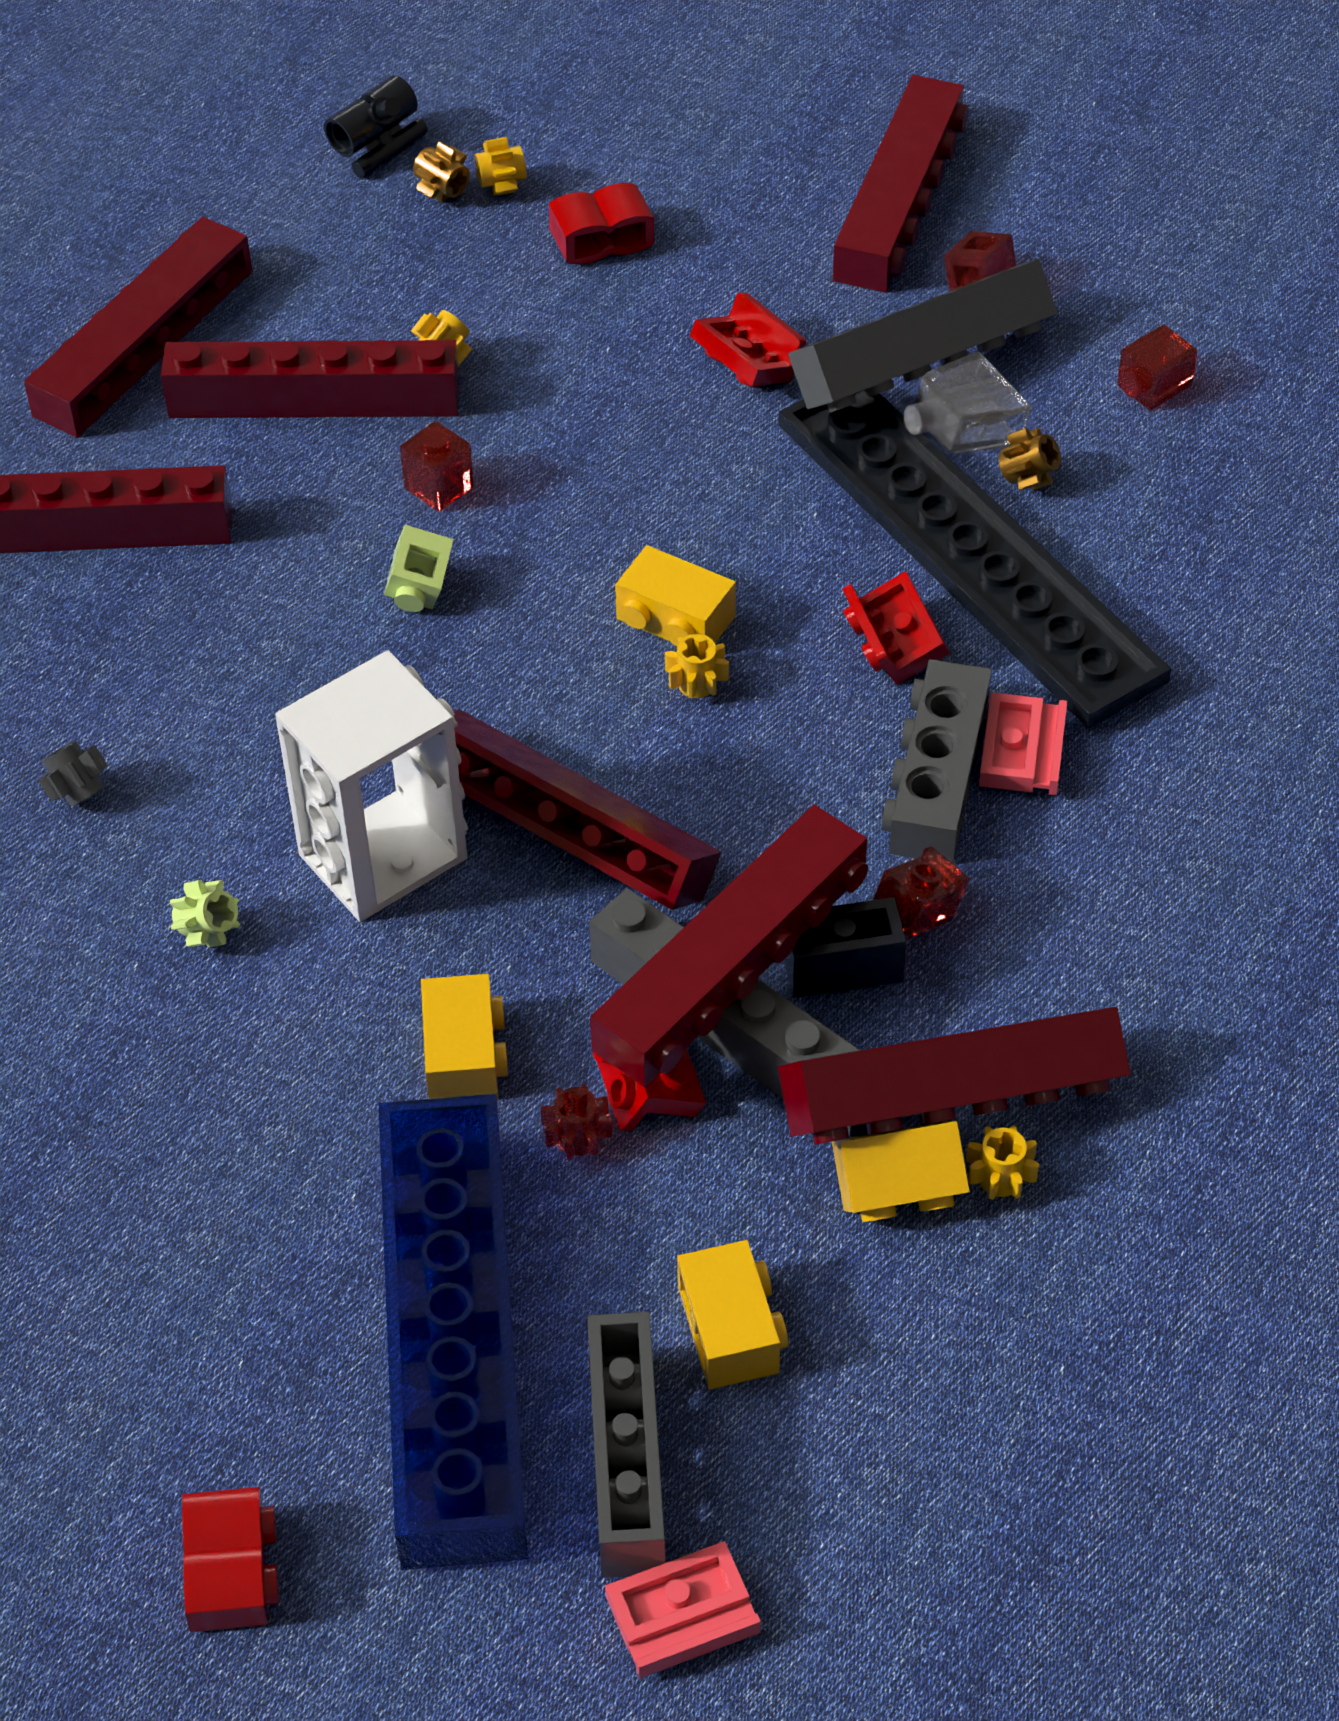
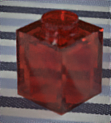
(1156, 367)
(437, 466)

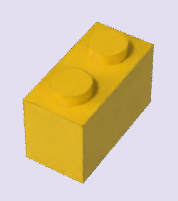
(674, 597)
(460, 1036)
(900, 1169)
(730, 1314)

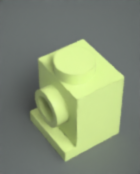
(418, 569)

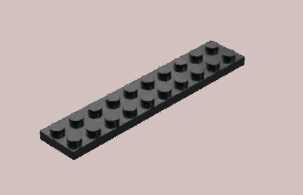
(980, 556)

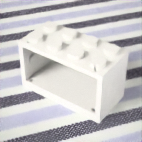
(344, 734)

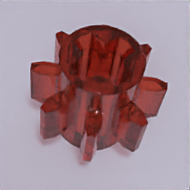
(576, 1121)

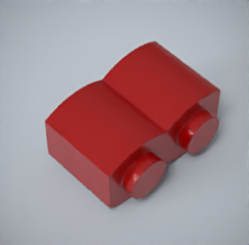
(601, 223)
(226, 1559)

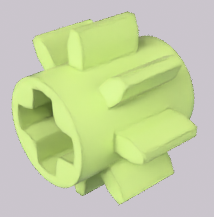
(204, 913)

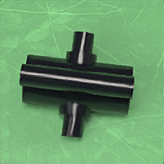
(375, 125)

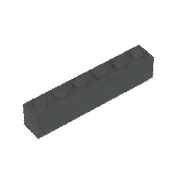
(923, 334)
(752, 1031)

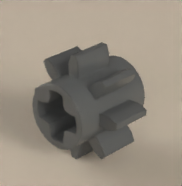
(73, 773)

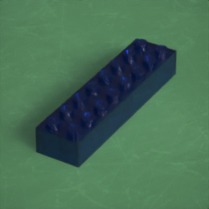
(450, 1335)

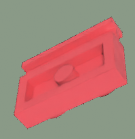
(1022, 743)
(682, 1609)

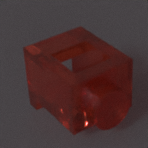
(978, 257)
(924, 891)

